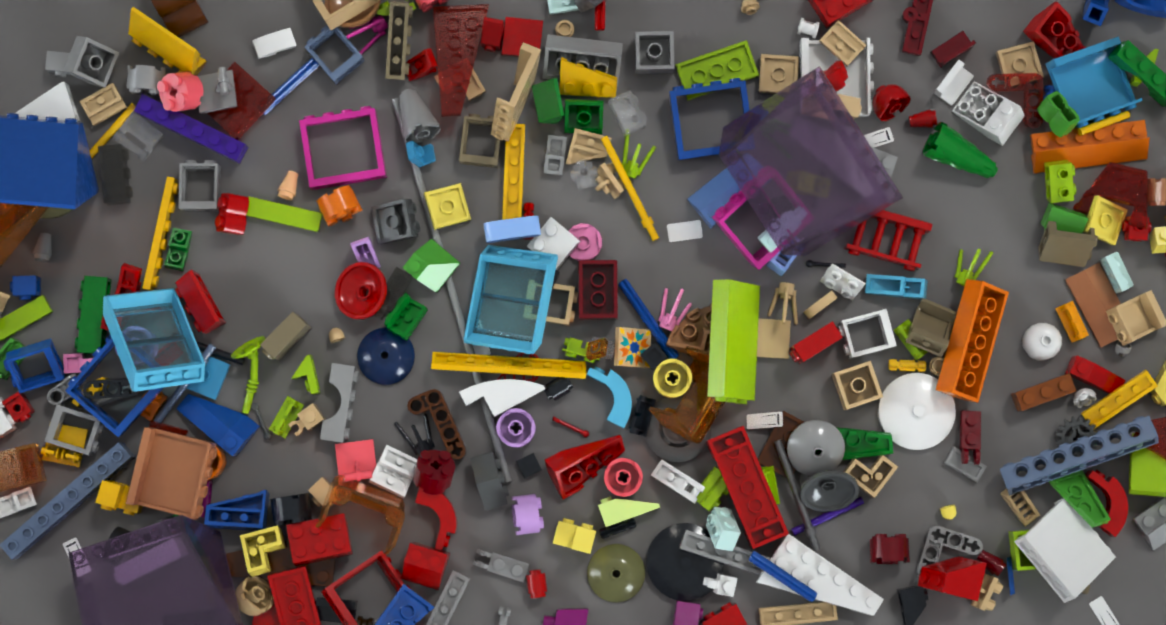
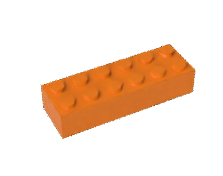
(972, 340)

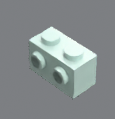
(723, 528)

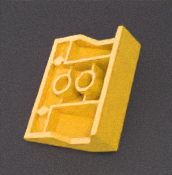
(164, 44)

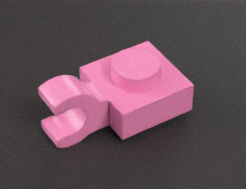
(74, 362)

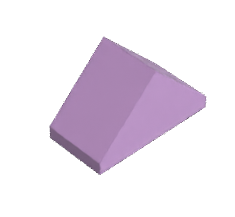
(365, 251)

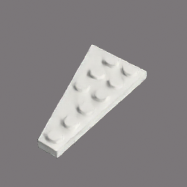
(822, 576)

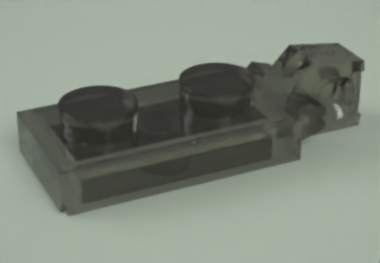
(396, 287)

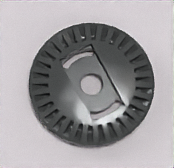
(659, 437)

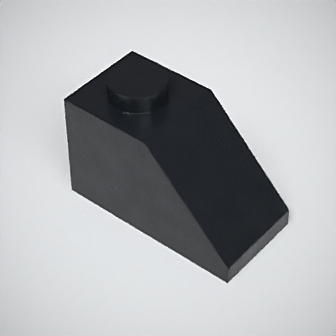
(912, 603)

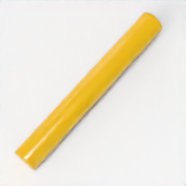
(1103, 123)

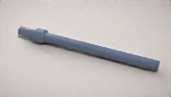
(181, 388)

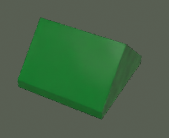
(548, 101)
(584, 115)

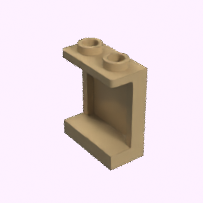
(1136, 317)

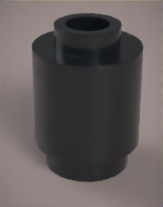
(558, 388)

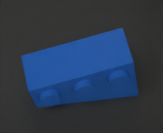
(239, 513)

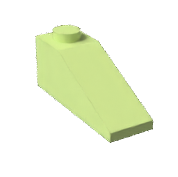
(620, 509)

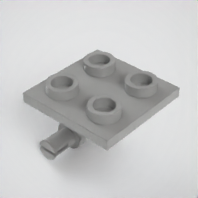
(218, 91)

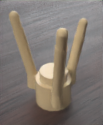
(786, 291)

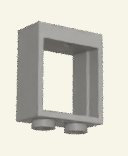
(192, 165)
(56, 425)

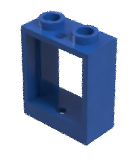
(40, 380)

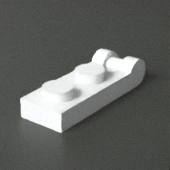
(677, 481)

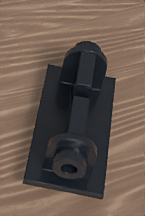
(642, 417)

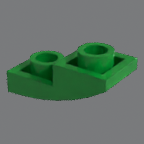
(178, 249)

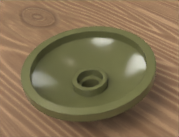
(618, 558)

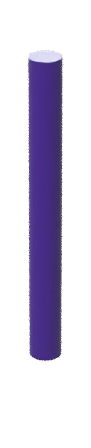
(827, 516)

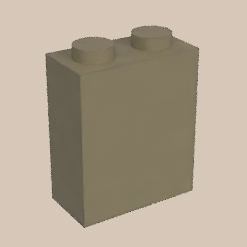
(285, 336)

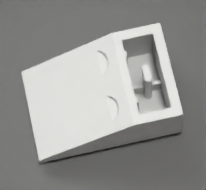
(989, 113)

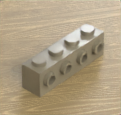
(397, 40)

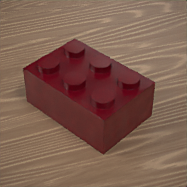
(598, 290)

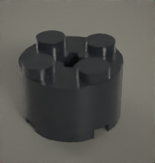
(291, 509)

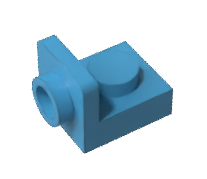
(420, 155)

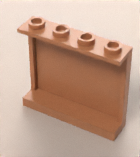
(172, 473)

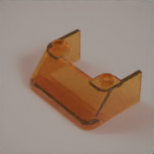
(696, 410)
(368, 496)

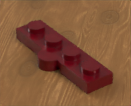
(917, 20)

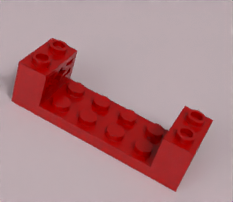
(747, 487)

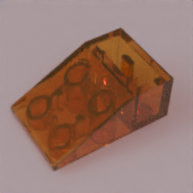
(21, 467)

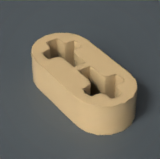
(820, 304)

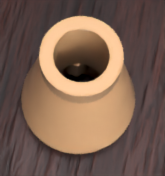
(288, 187)

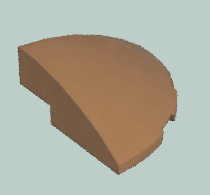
(692, 331)

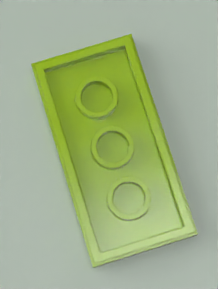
(722, 65)

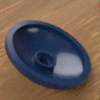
(395, 366)

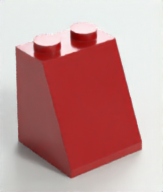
(425, 565)
(955, 577)

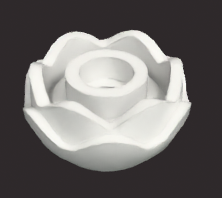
(1084, 397)

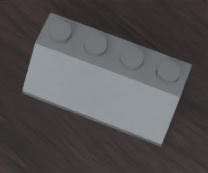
(591, 53)

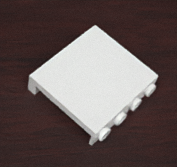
(859, 80)
(1065, 550)

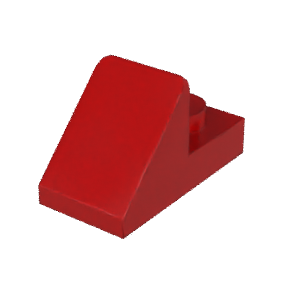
(422, 65)

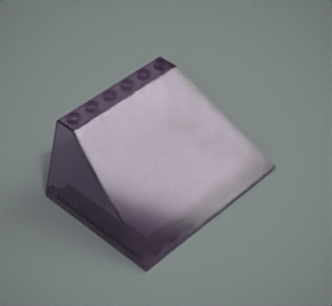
(806, 166)
(156, 577)

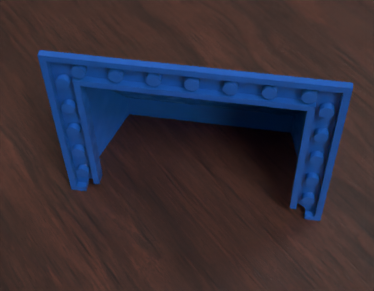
(45, 162)

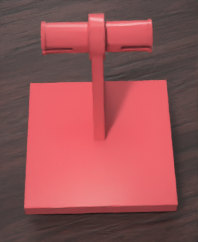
(356, 459)

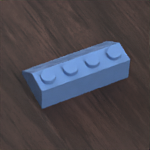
(713, 196)

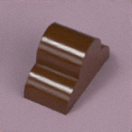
(180, 15)

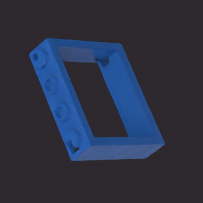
(699, 88)
(74, 391)

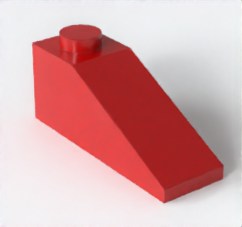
(1093, 374)

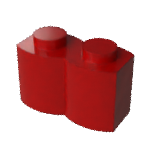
(232, 214)

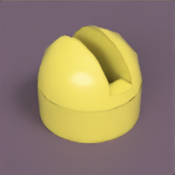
(949, 511)

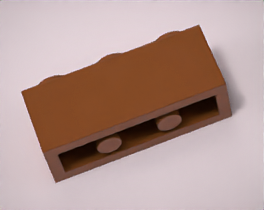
(1043, 392)

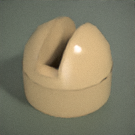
(336, 335)

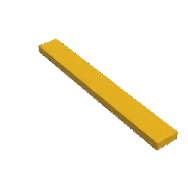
(508, 365)

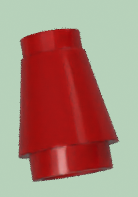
(923, 119)

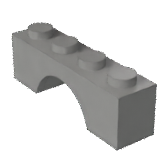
(343, 379)

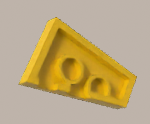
(581, 81)

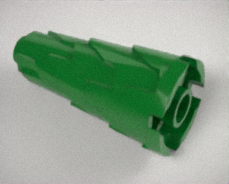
(952, 149)

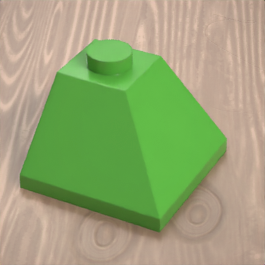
(431, 265)

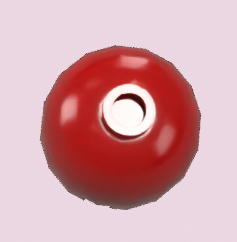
(889, 100)

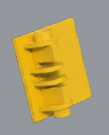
(57, 454)

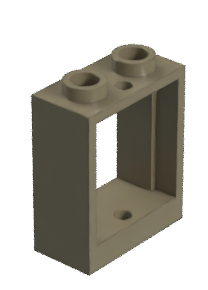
(475, 160)

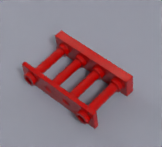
(901, 223)

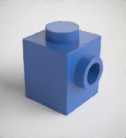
(25, 287)

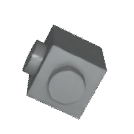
(56, 62)

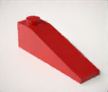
(574, 466)

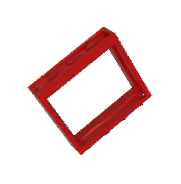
(335, 601)

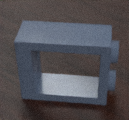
(347, 67)

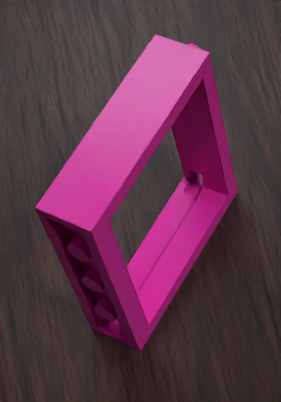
(349, 178)
(762, 256)

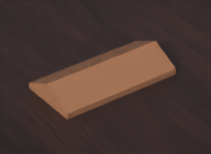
(1094, 297)

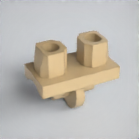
(608, 182)
(989, 585)

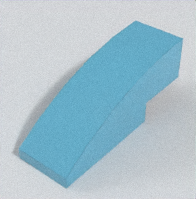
(896, 286)

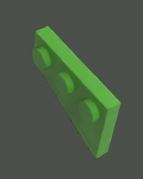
(1082, 497)

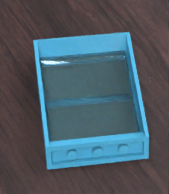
(510, 299)
(153, 339)

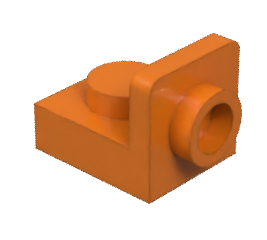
(153, 408)

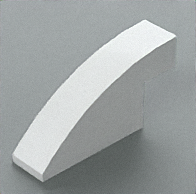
(501, 394)

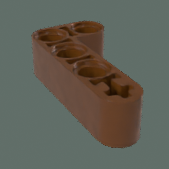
(441, 425)

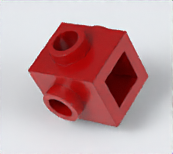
(1135, 233)

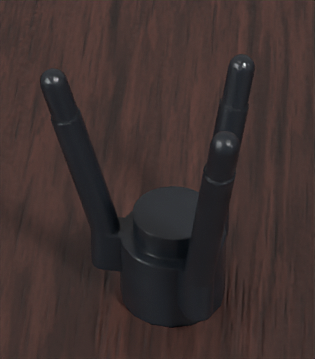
(421, 445)

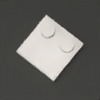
(554, 240)

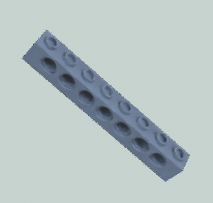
(1090, 457)
(67, 501)

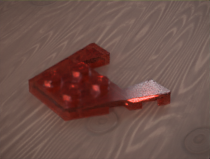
(1123, 186)

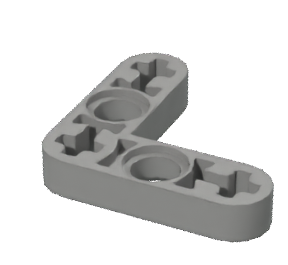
(938, 544)

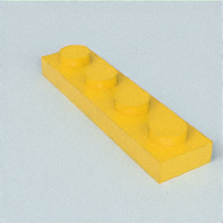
(1120, 398)

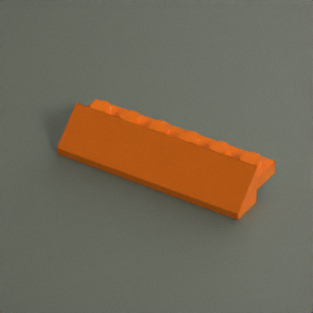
(1108, 144)

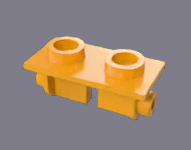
(1072, 321)

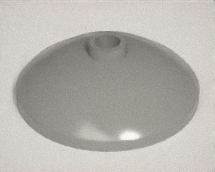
(813, 436)

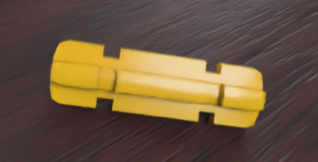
(907, 365)

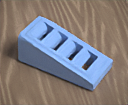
(779, 265)

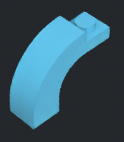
(622, 398)

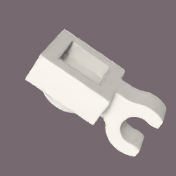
(722, 584)

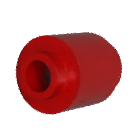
(536, 584)

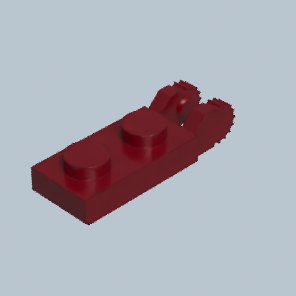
(970, 435)

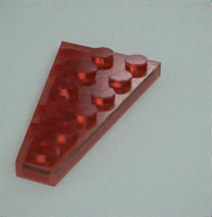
(457, 42)

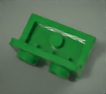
(405, 316)

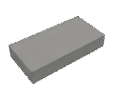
(969, 470)

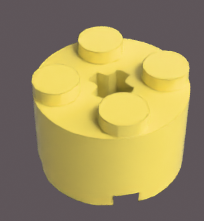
(676, 368)

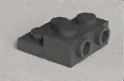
(395, 221)

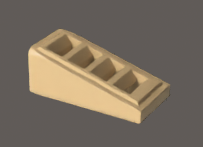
(1015, 507)

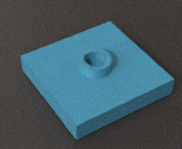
(213, 379)

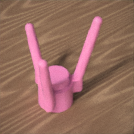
(669, 320)

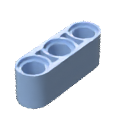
(512, 229)

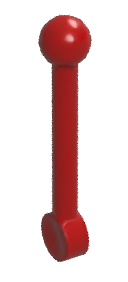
(585, 433)

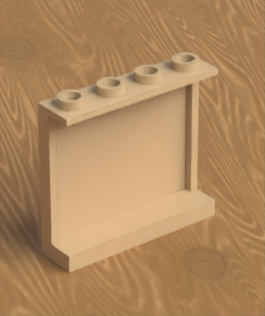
(508, 113)

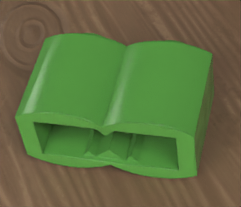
(1058, 114)

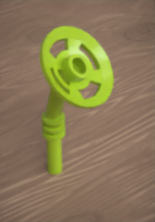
(249, 350)

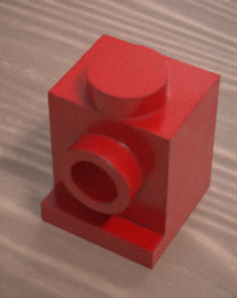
(26, 408)

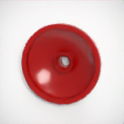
(352, 289)

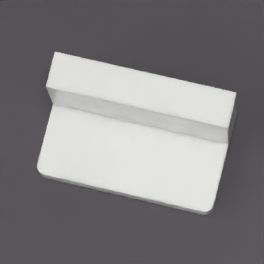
(953, 83)

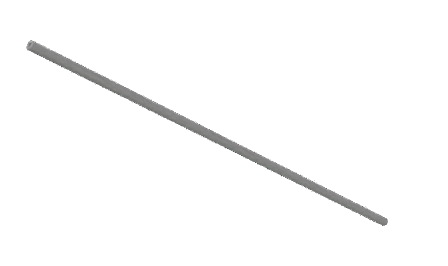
(457, 310)

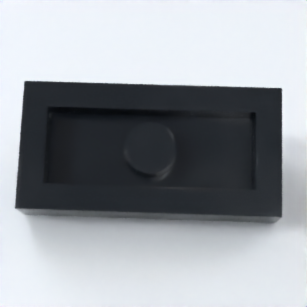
(326, 612)

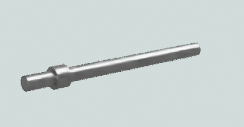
(810, 531)

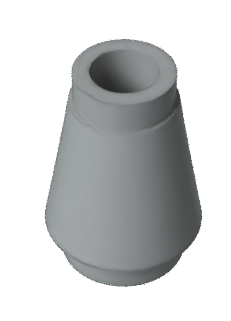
(43, 248)

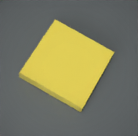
(447, 206)
(1105, 219)

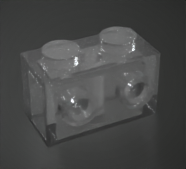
(627, 113)

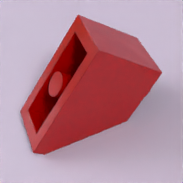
(492, 34)

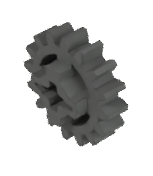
(1074, 424)

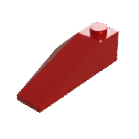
(1054, 31)

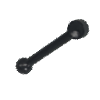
(810, 263)

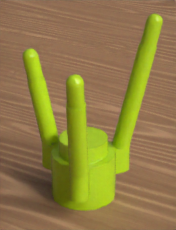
(631, 167)
(968, 274)

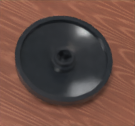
(676, 571)

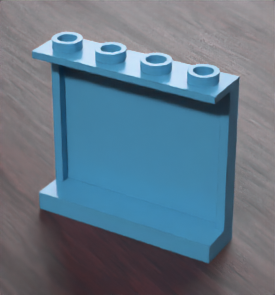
(1092, 82)

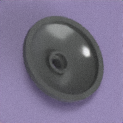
(829, 491)

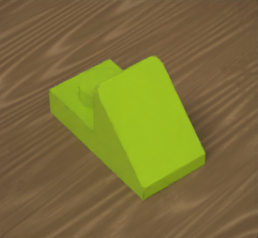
(308, 370)

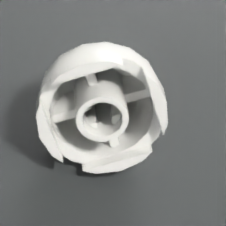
(1042, 341)

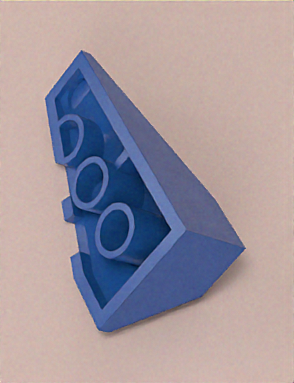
(223, 425)

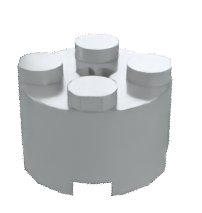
(144, 79)

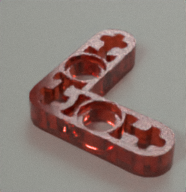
(1024, 85)

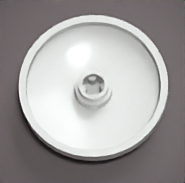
(916, 411)

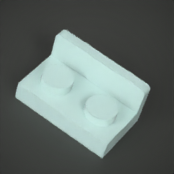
(1116, 272)

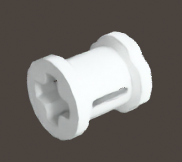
(808, 28)

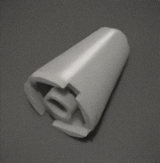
(416, 118)

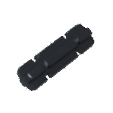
(617, 528)

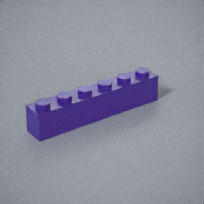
(191, 129)

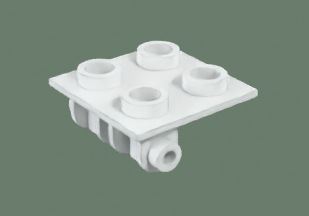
(842, 282)

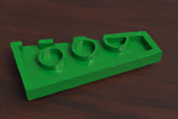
(864, 443)

